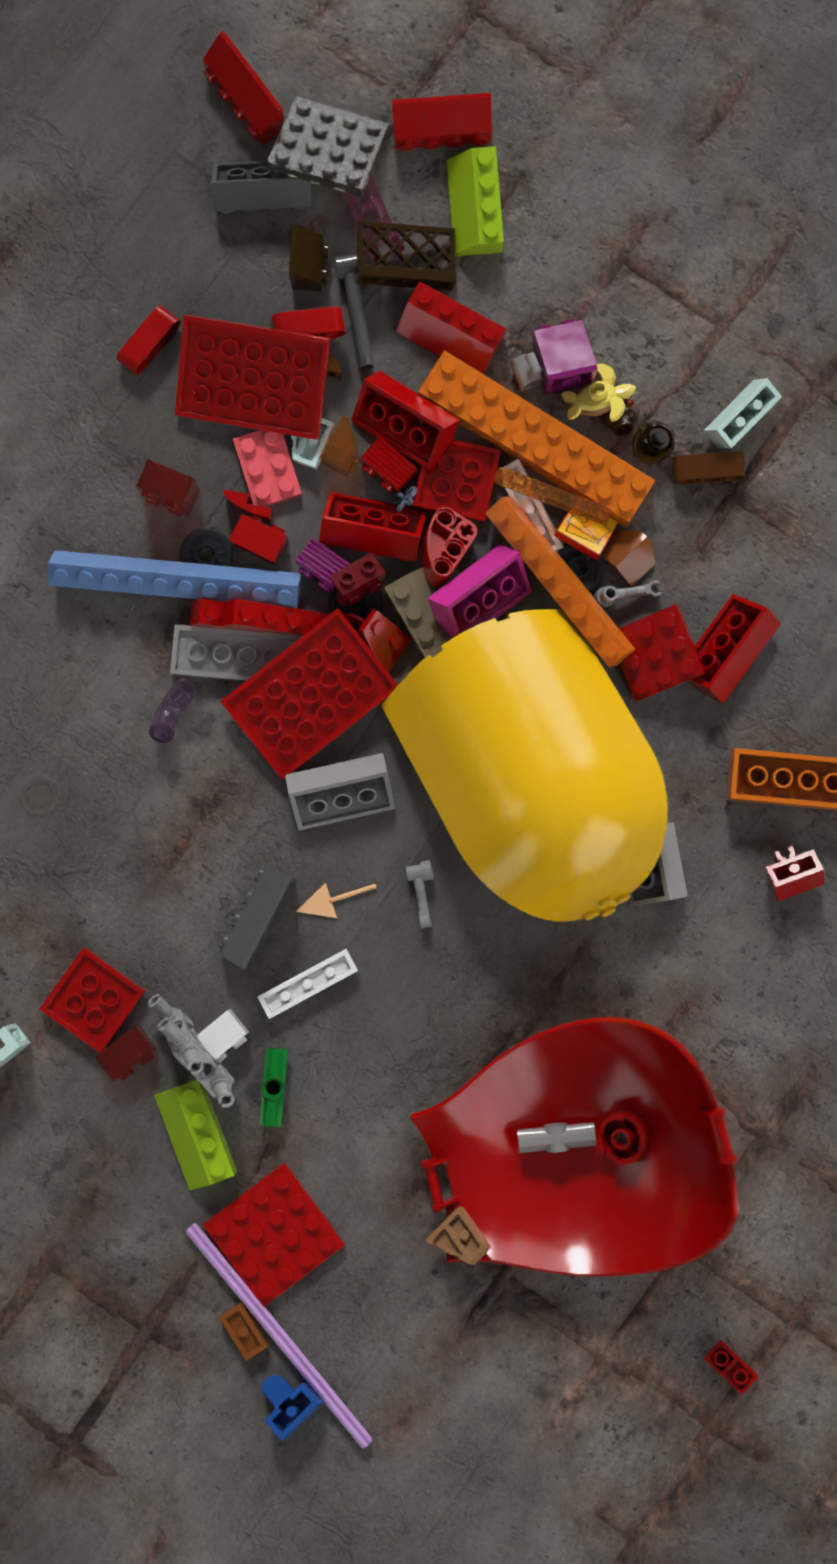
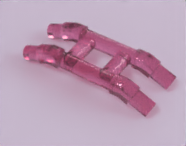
(375, 202)

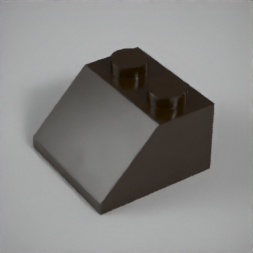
(307, 259)

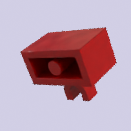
(794, 874)

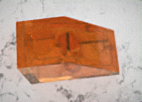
(341, 451)

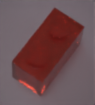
(126, 1053)

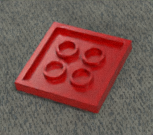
(459, 481)
(662, 653)
(92, 999)

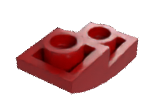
(731, 1367)

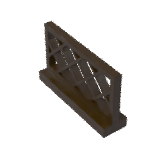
(405, 276)

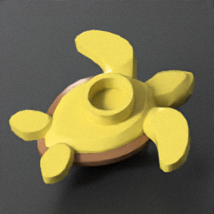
(599, 396)

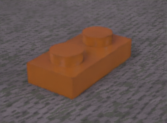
(243, 1331)

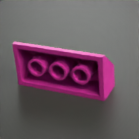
(481, 591)

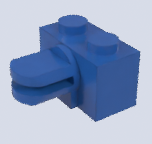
(290, 1405)

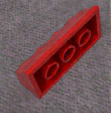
(243, 89)
(442, 121)
(447, 325)
(404, 419)
(372, 527)
(732, 645)

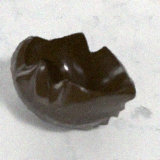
(653, 442)

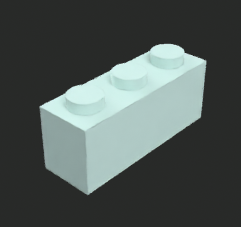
(742, 413)

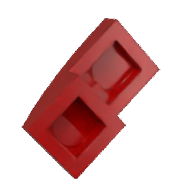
(242, 501)

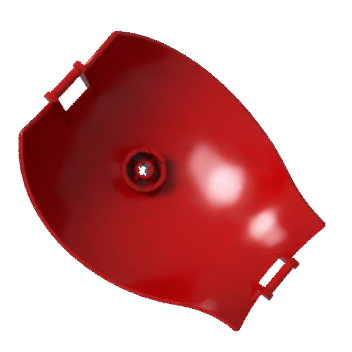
(593, 1209)

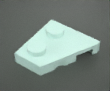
(308, 451)

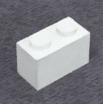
(223, 1034)

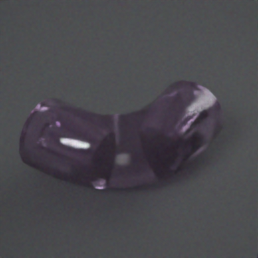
(171, 710)

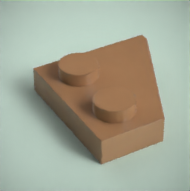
(460, 1237)

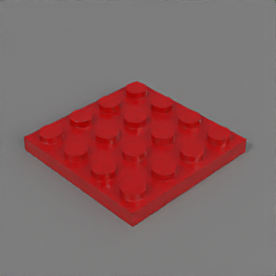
(274, 1234)

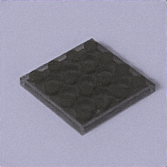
(327, 146)

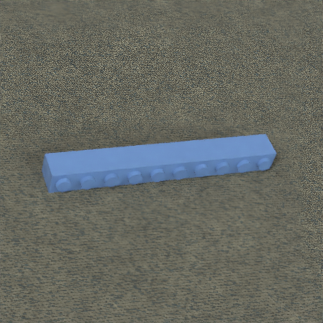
(173, 578)

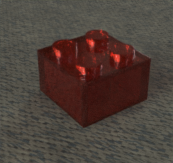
(167, 488)

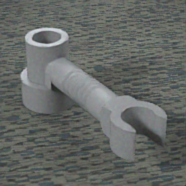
(614, 594)
(419, 874)

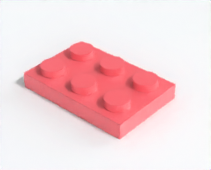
(267, 467)

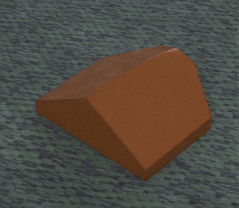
(629, 555)

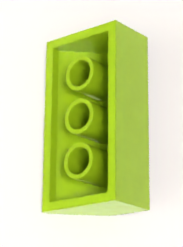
(475, 202)
(196, 1134)

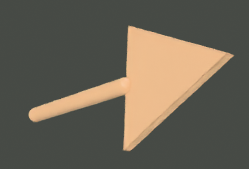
(322, 904)

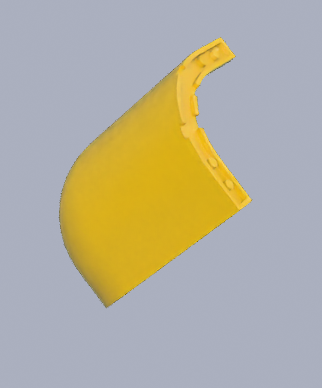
(535, 765)

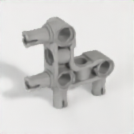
(190, 1051)

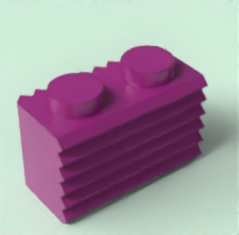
(320, 564)

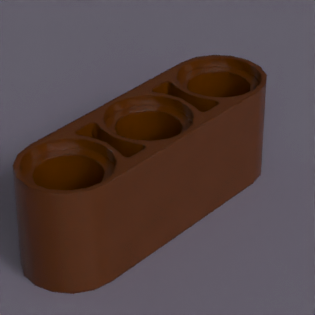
(708, 467)

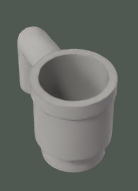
(527, 371)

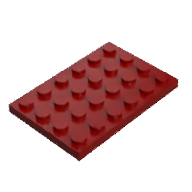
(252, 376)
(310, 694)

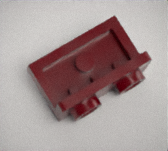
(358, 579)

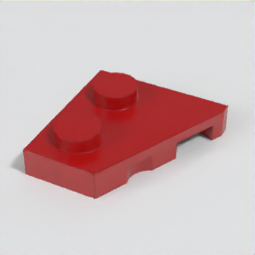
(384, 638)

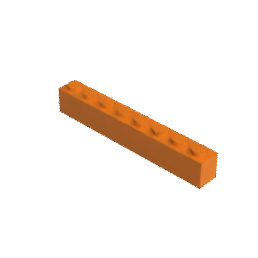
(560, 581)

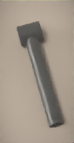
(346, 270)

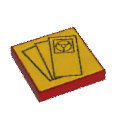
(586, 534)

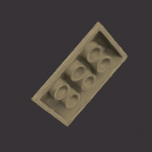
(411, 603)

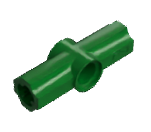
(273, 1103)

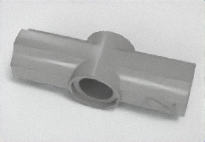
(556, 1137)

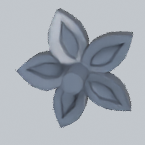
(405, 497)

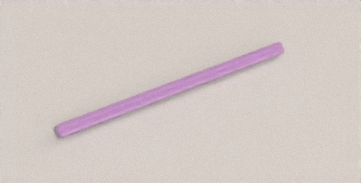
(279, 1336)

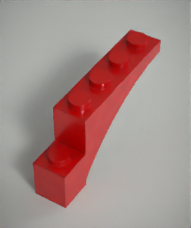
(253, 616)

